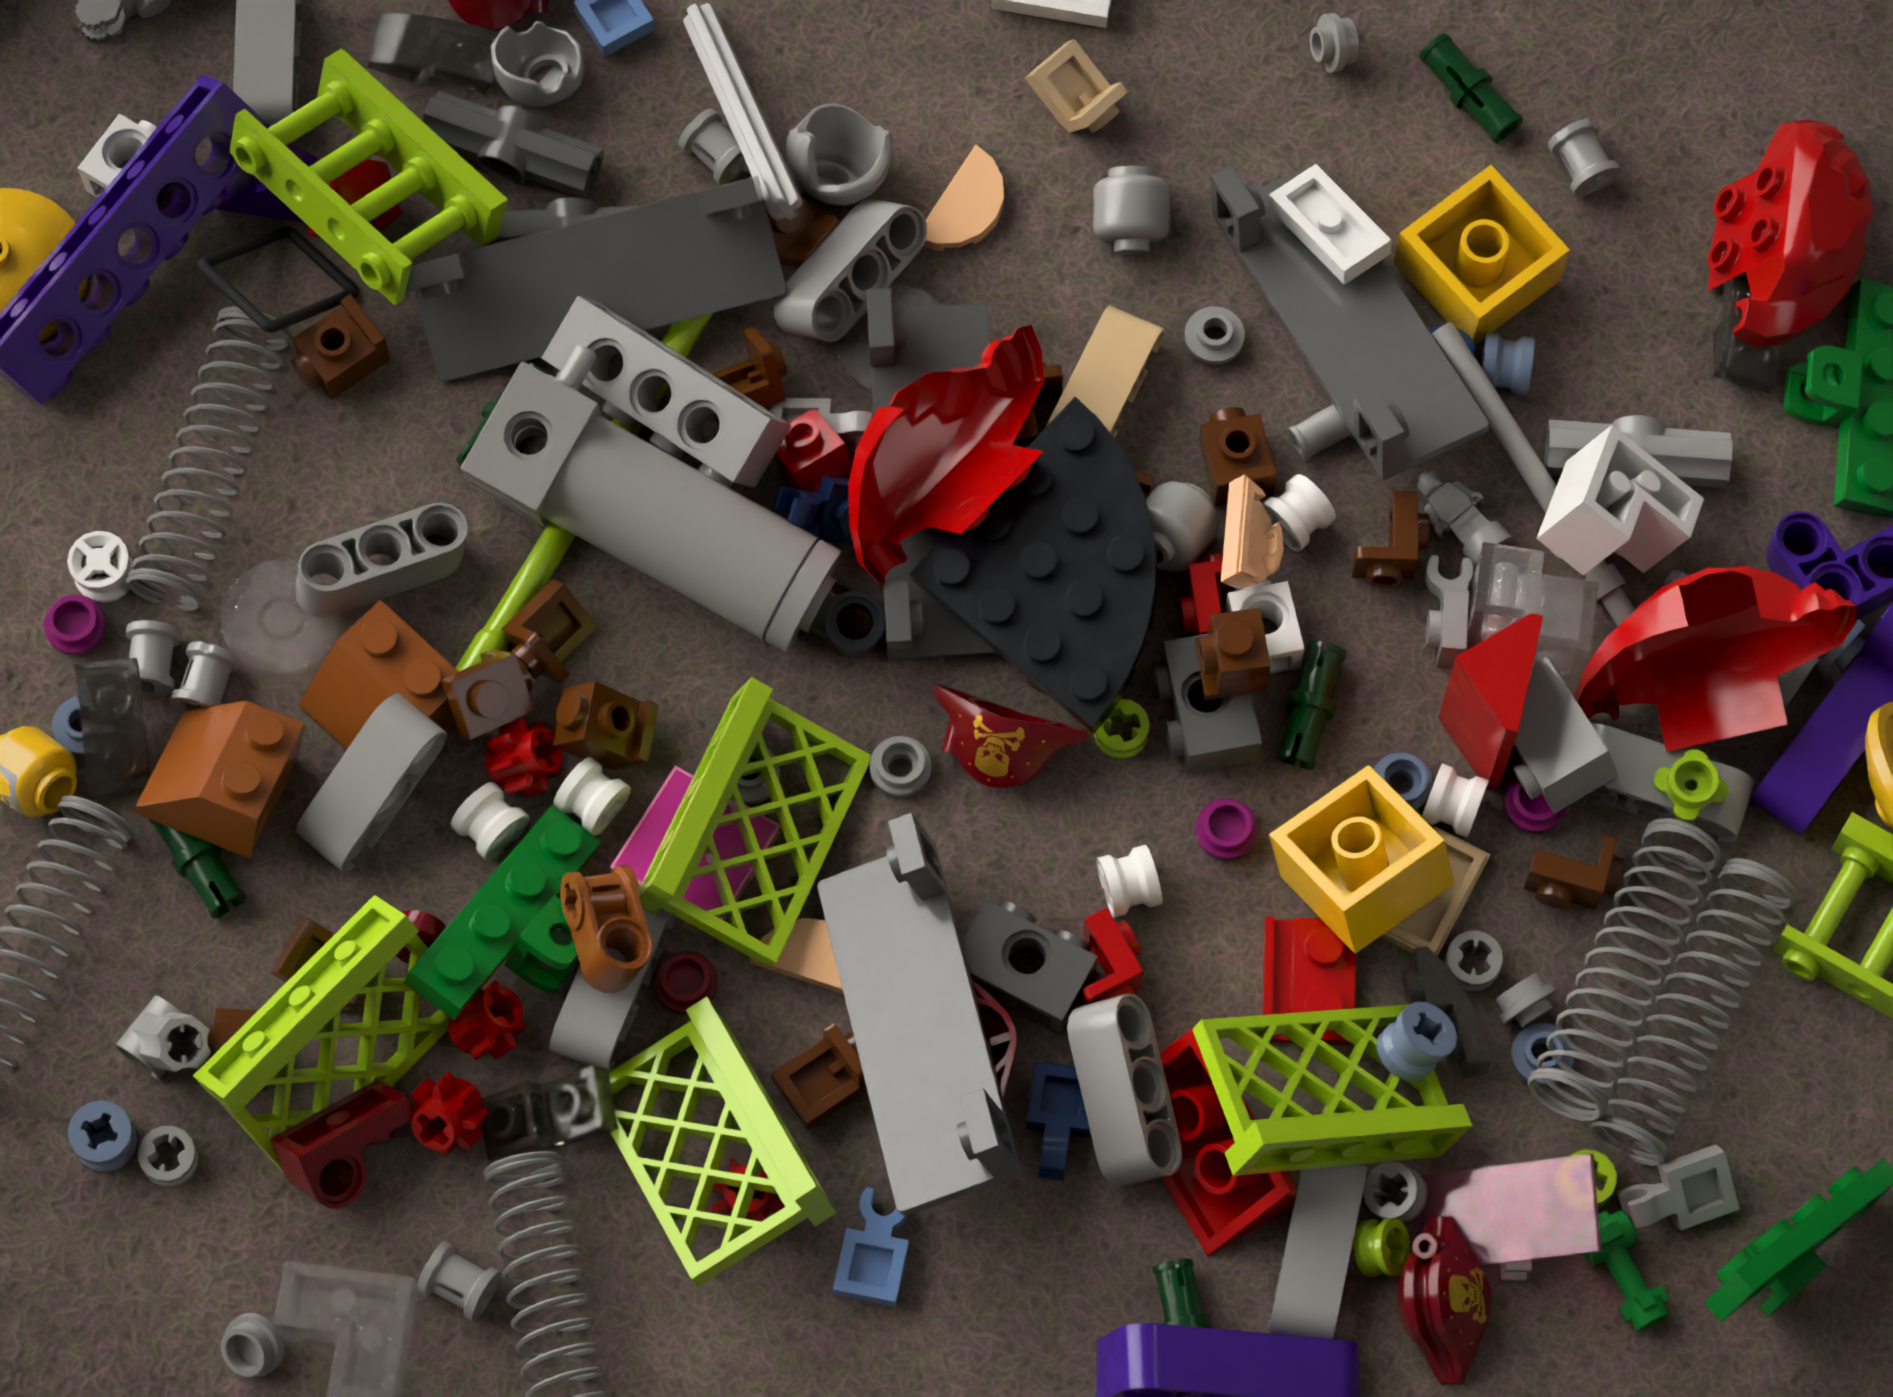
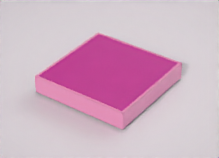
(653, 825)

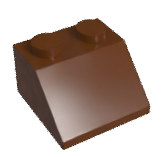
(368, 666)
(223, 774)

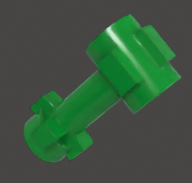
(1643, 1305)

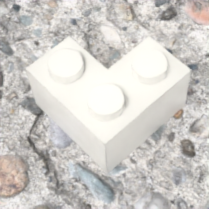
(1619, 503)

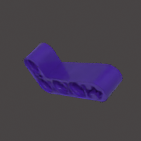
(1828, 564)
(1832, 737)
(1222, 1363)

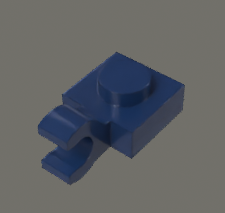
(822, 511)
(1057, 1110)

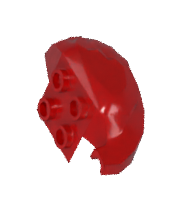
(1793, 232)
(917, 477)
(1714, 652)

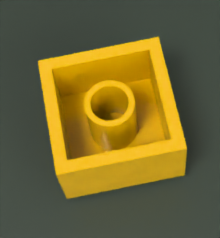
(1481, 255)
(1362, 858)

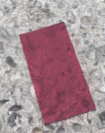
(1519, 1208)

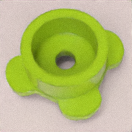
(1691, 767)

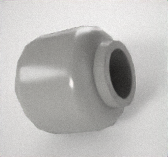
(1131, 209)
(1182, 524)

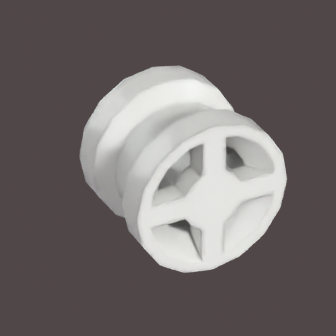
(1300, 511)
(94, 555)
(591, 796)
(1454, 800)
(489, 821)
(1129, 881)

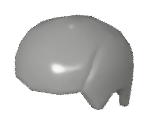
(522, 53)

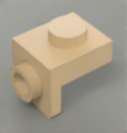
(1075, 89)

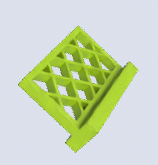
(702, 812)
(311, 1009)
(760, 1128)
(1328, 1138)

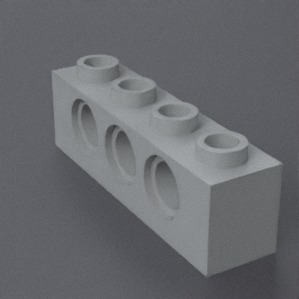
(746, 432)

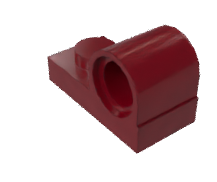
(336, 1138)

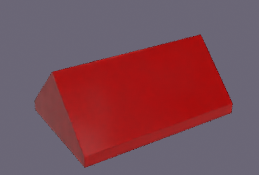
(1489, 695)
(1205, 1191)

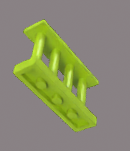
(383, 129)
(1864, 852)

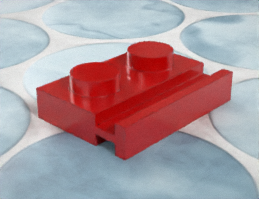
(1306, 971)

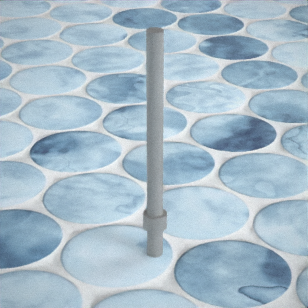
(1524, 457)

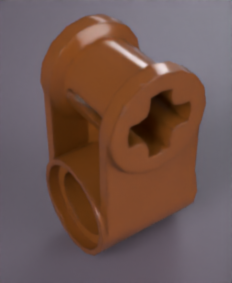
(608, 914)

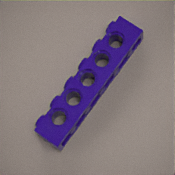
(93, 241)

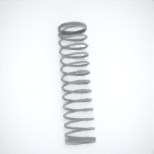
(146, 574)
(117, 839)
(1728, 871)
(1569, 1076)
(503, 1184)

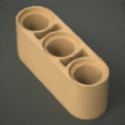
(1112, 366)

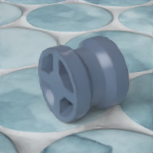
(1508, 362)
(1416, 1041)
(113, 1146)

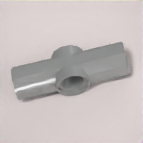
(1691, 455)

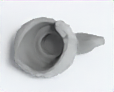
(833, 146)

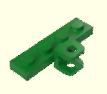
(1859, 396)
(511, 920)
(1786, 1254)

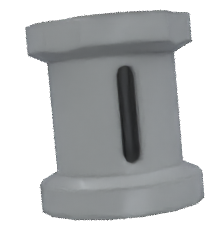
(713, 146)
(1584, 157)
(153, 647)
(204, 677)
(459, 1281)

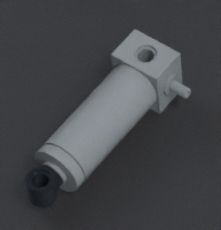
(661, 513)

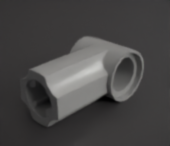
(165, 1039)

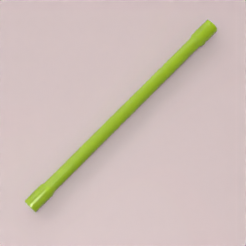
(555, 540)

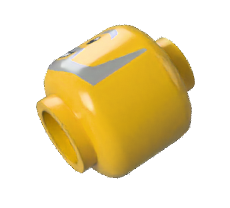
(35, 772)

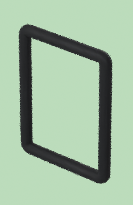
(205, 267)

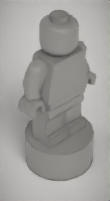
(1455, 510)

